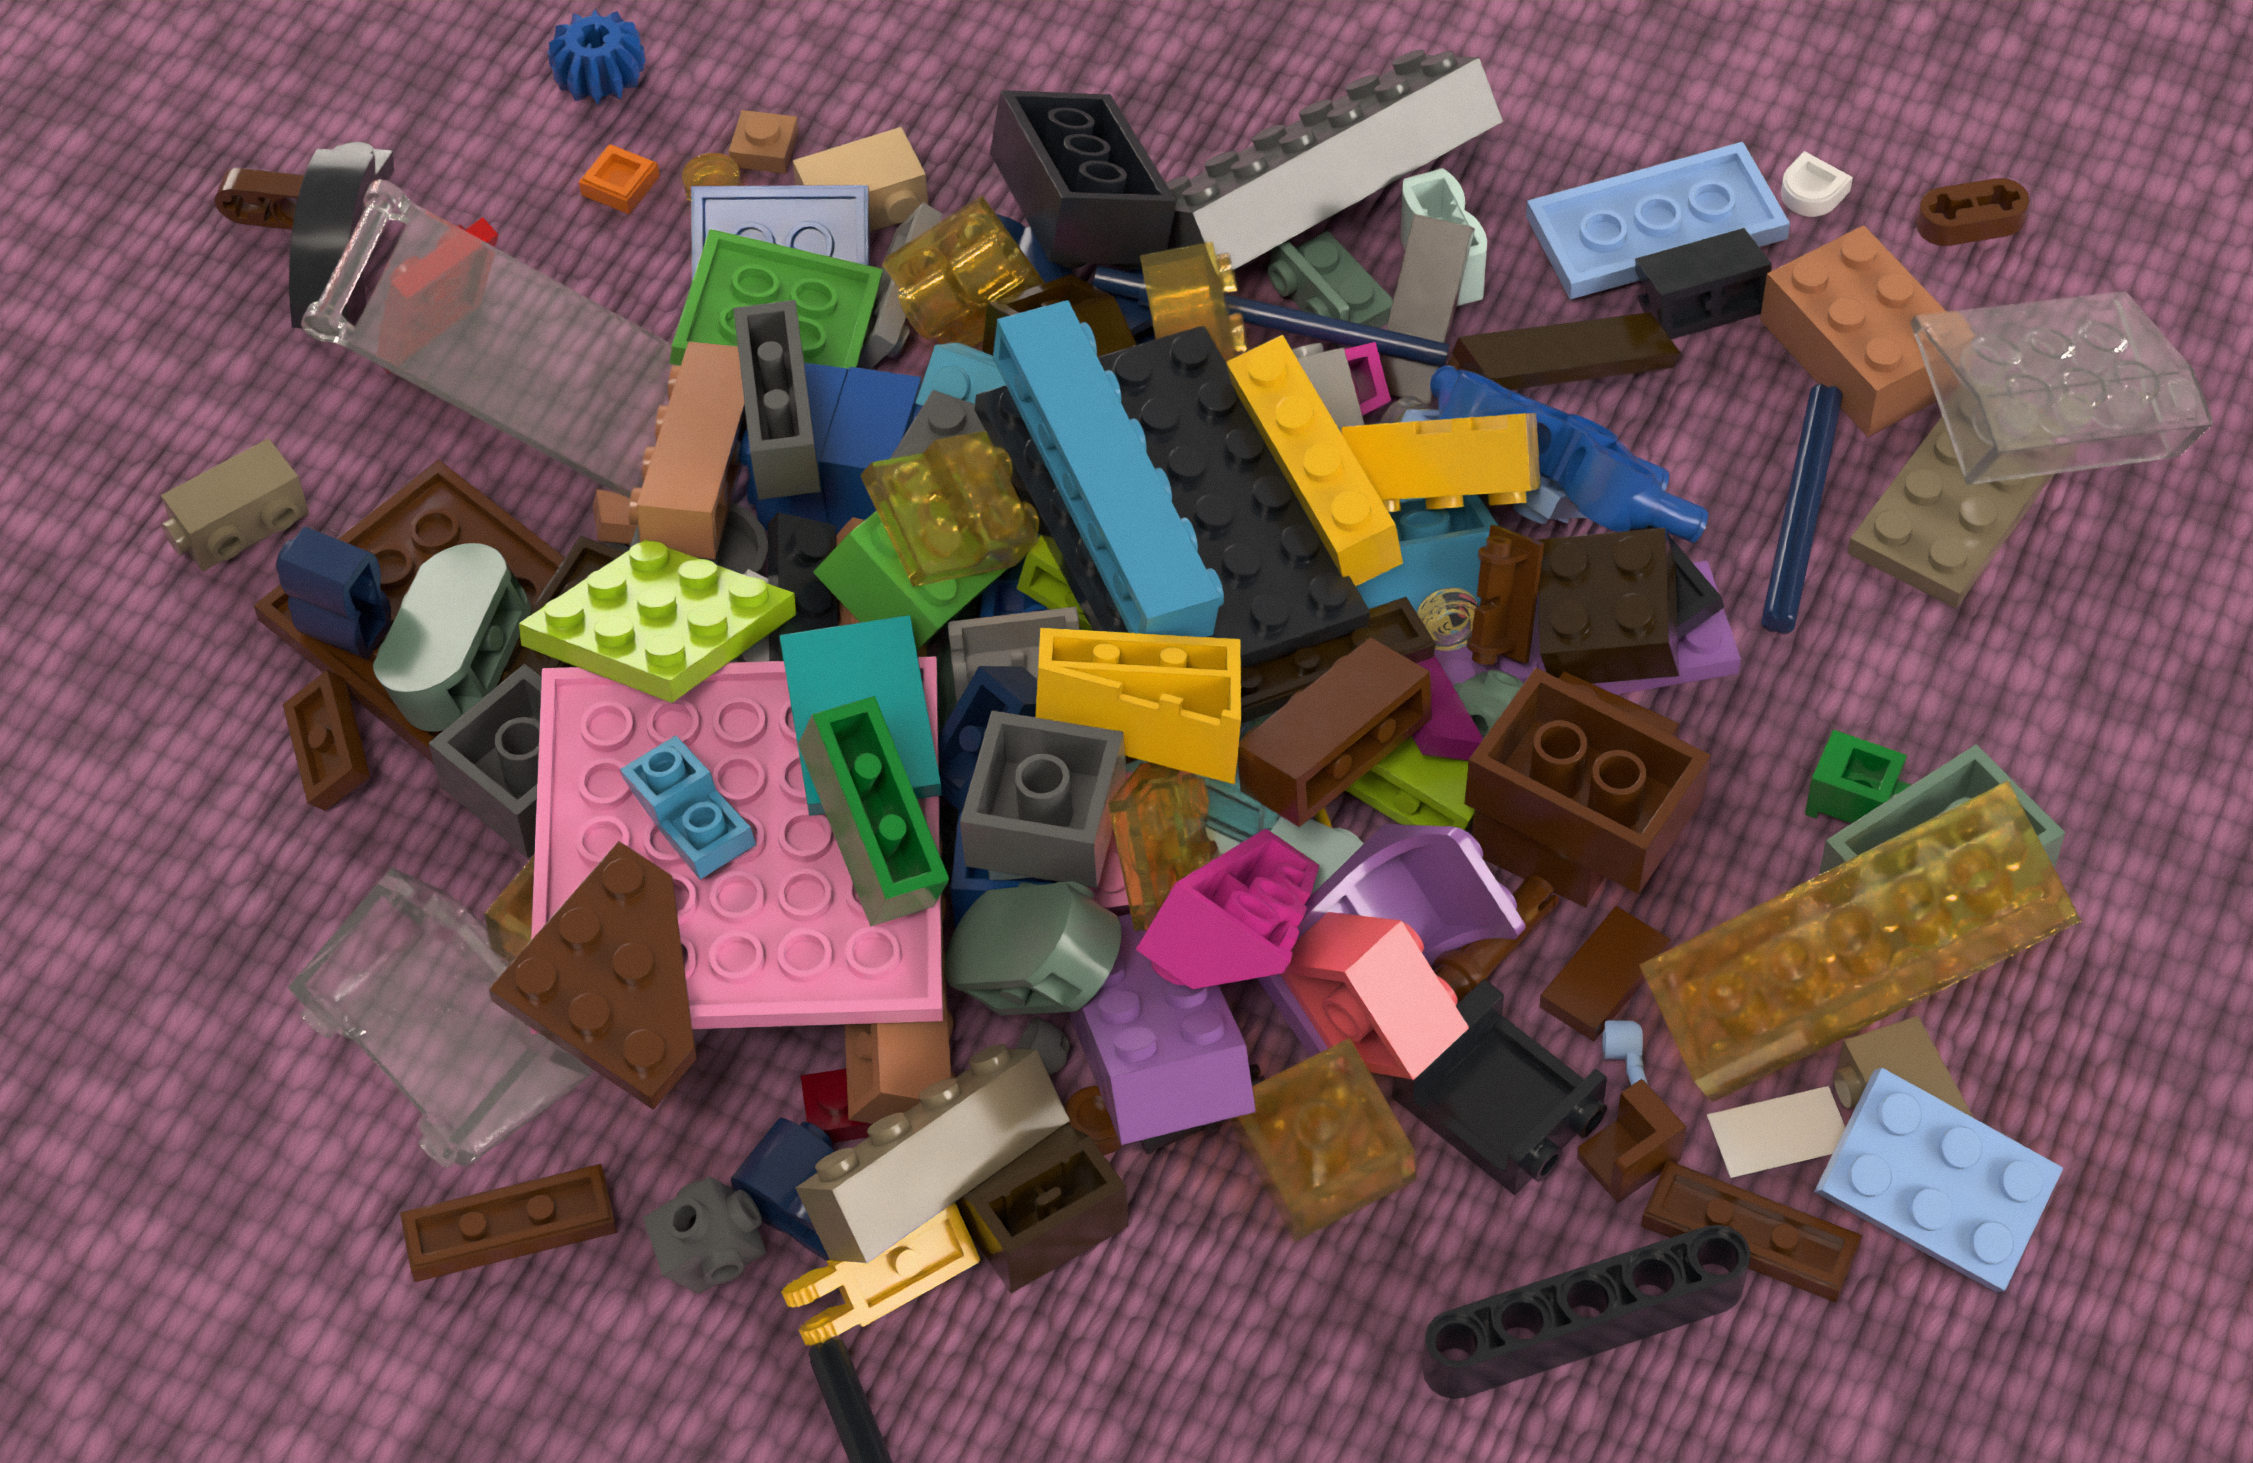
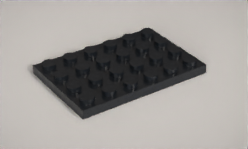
(1222, 478)

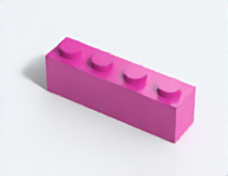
(1232, 915)

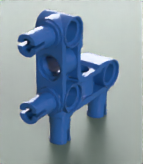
(1581, 456)

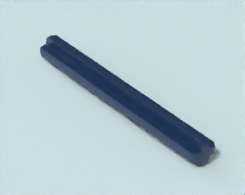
(1802, 509)

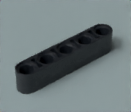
(1567, 1337)

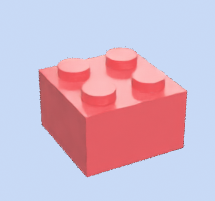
(1374, 986)

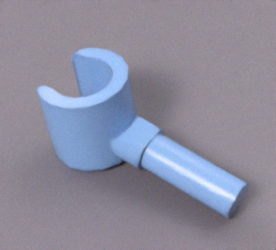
(1625, 1042)

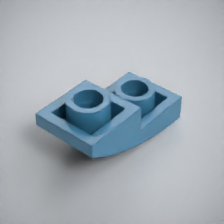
(687, 807)

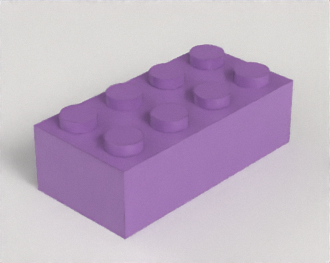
(1162, 1049)

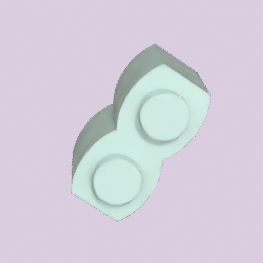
(1441, 197)

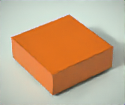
(619, 179)

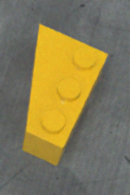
(1449, 459)
(1163, 691)

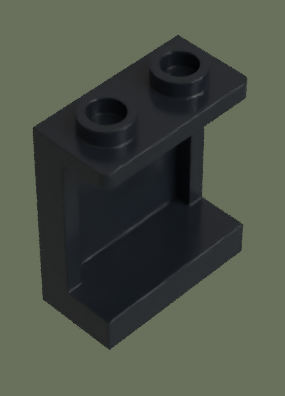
(1503, 1096)

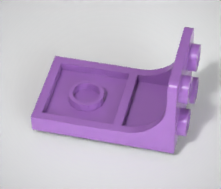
(1411, 875)

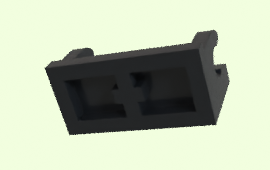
(1704, 283)

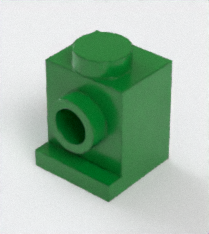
(1854, 778)

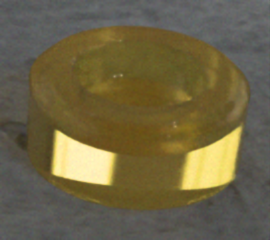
(710, 170)

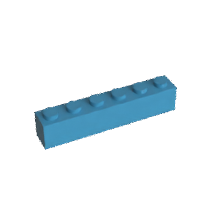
(1105, 474)

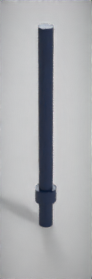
(1295, 321)

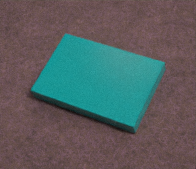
(856, 663)

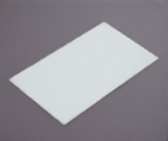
(1777, 1131)

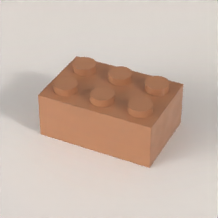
(1849, 326)

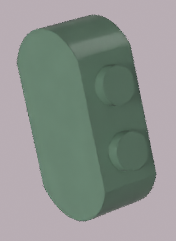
(452, 635)
(1033, 948)

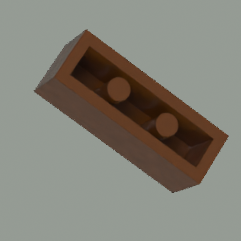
(1334, 731)

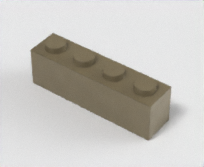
(931, 1153)

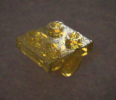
(955, 273)

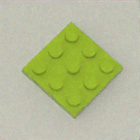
(657, 620)

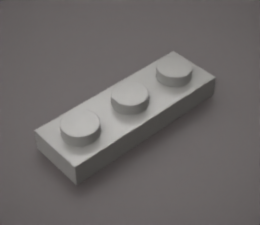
(887, 327)

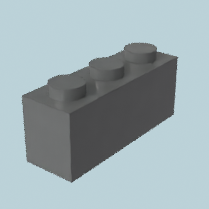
(776, 400)

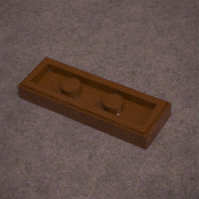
(507, 1222)
(1780, 1238)

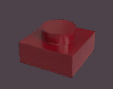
(827, 1105)

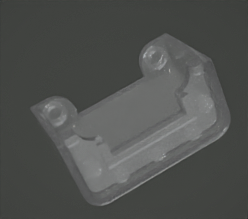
(414, 994)

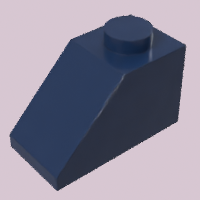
(960, 740)

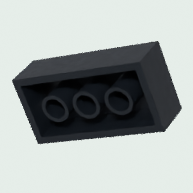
(1081, 178)

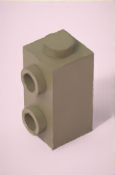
(233, 505)

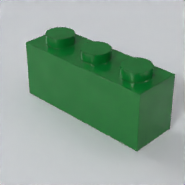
(873, 811)

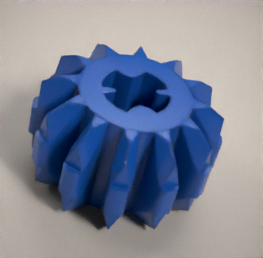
(596, 56)

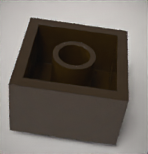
(1609, 606)

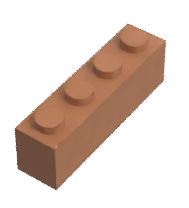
(696, 454)

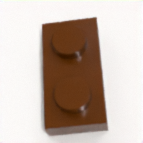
(326, 740)

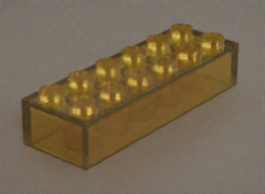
(1859, 942)

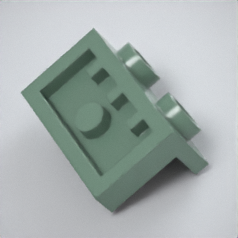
(1328, 282)

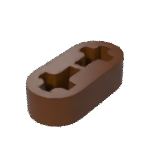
(1972, 212)

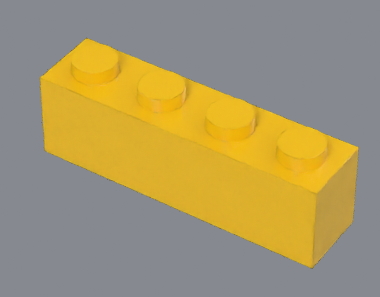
(1316, 461)

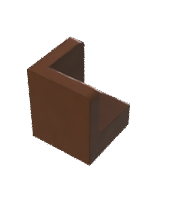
(1635, 1144)

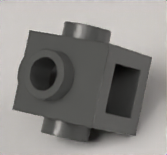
(705, 1234)

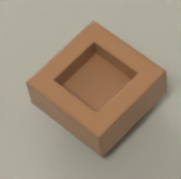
(764, 141)

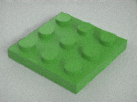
(736, 271)

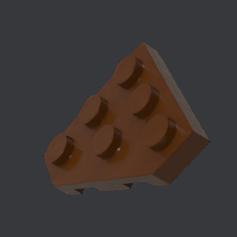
(610, 978)

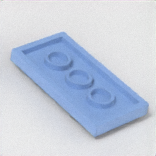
(1606, 224)

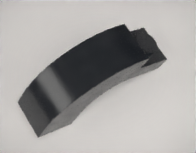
(325, 220)

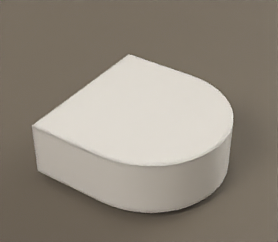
(1813, 186)

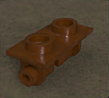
(1508, 597)

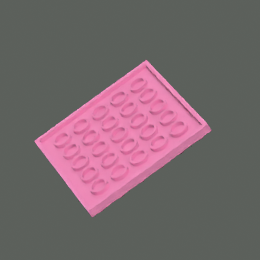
(779, 925)

